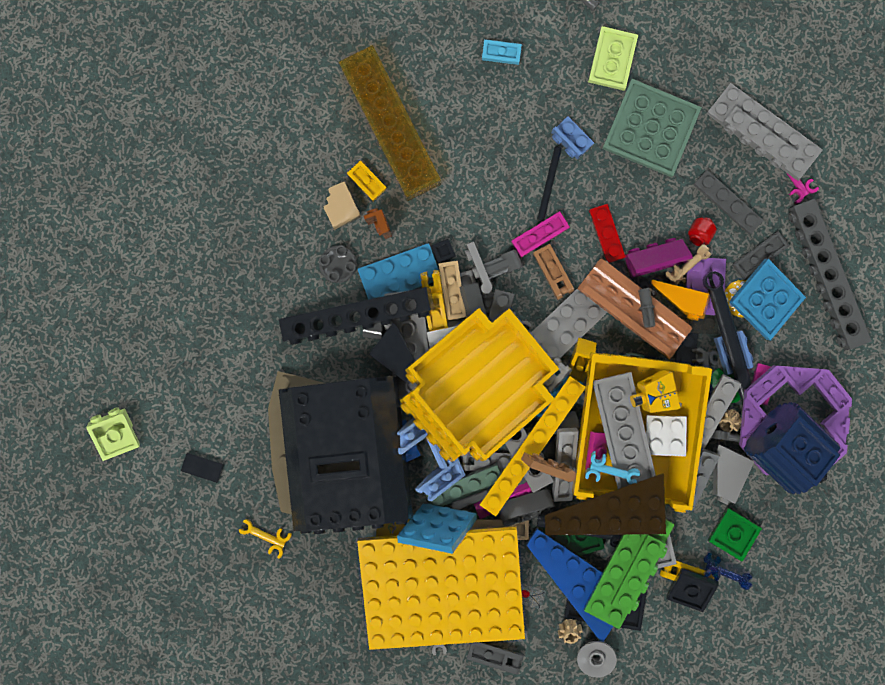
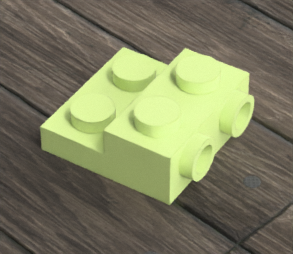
(112, 433)

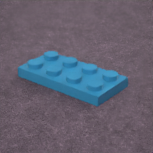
(398, 272)

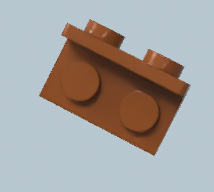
(378, 218)

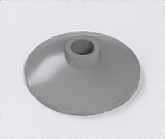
(598, 666)

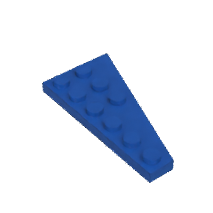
(571, 574)

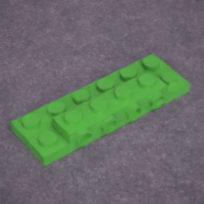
(627, 576)

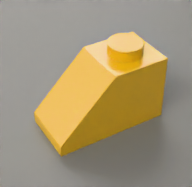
(580, 359)

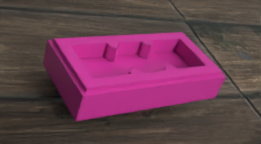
(598, 444)

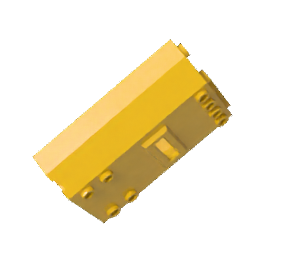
(679, 471)

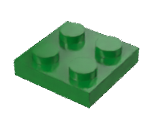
(734, 534)

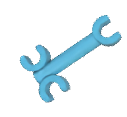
(598, 466)

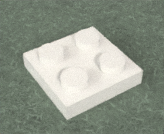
(666, 435)

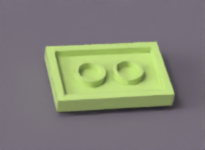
(613, 58)

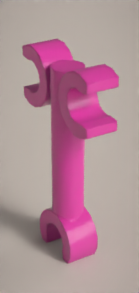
(802, 189)

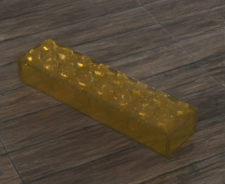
(390, 123)

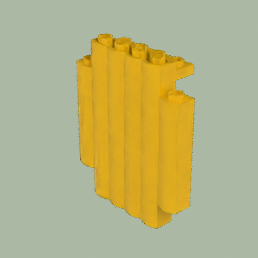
(479, 386)

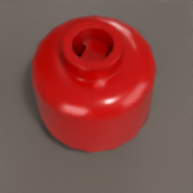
(702, 231)

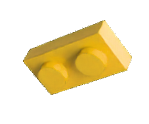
(366, 181)

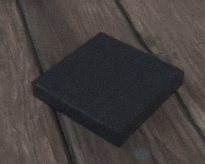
(692, 590)

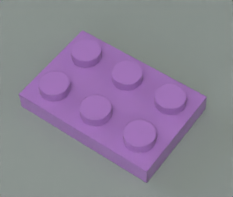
(695, 276)

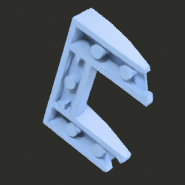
(443, 476)

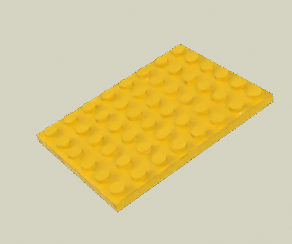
(439, 596)

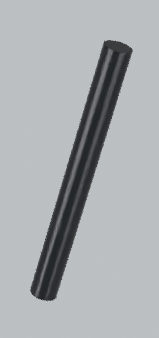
(549, 183)

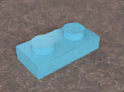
(501, 52)

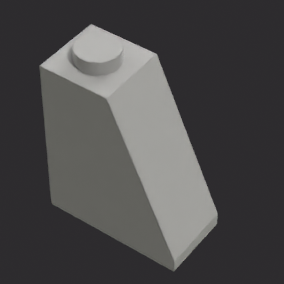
(729, 474)

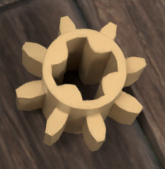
(730, 421)
(570, 631)

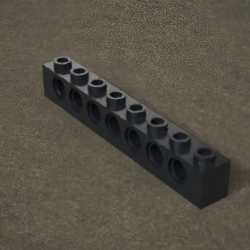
(290, 325)

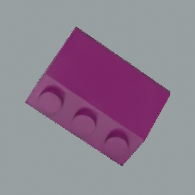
(657, 257)

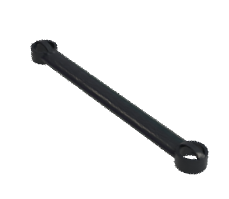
(728, 332)

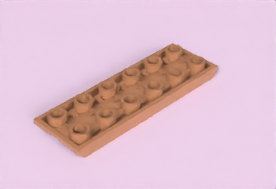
(621, 299)

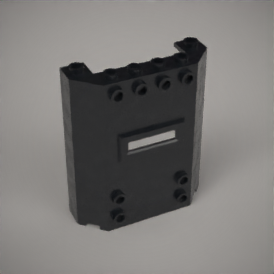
(345, 425)

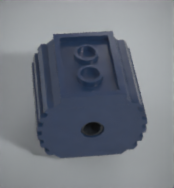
(792, 448)

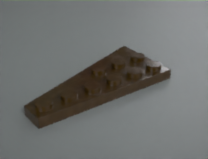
(624, 511)

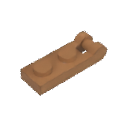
(553, 271)
(549, 467)

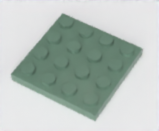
(652, 128)

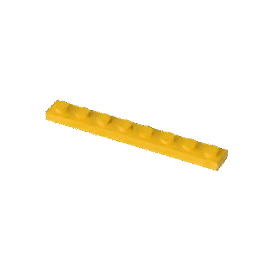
(533, 443)

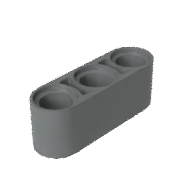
(527, 507)

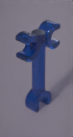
(716, 571)

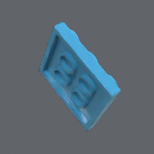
(767, 299)
(437, 528)

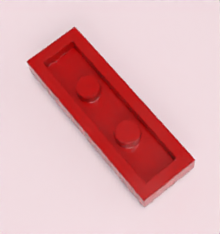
(607, 233)

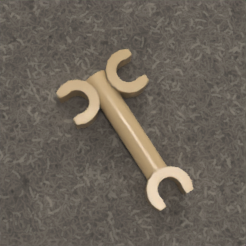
(678, 273)

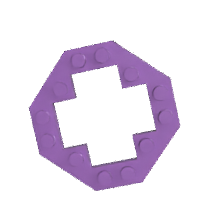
(799, 379)

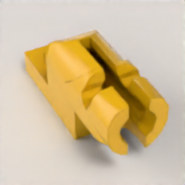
(437, 318)

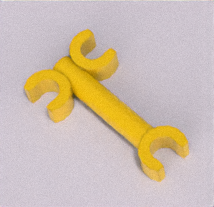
(278, 542)

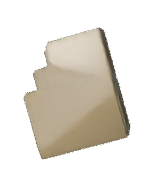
(341, 206)

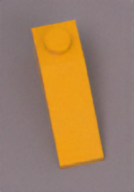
(688, 301)

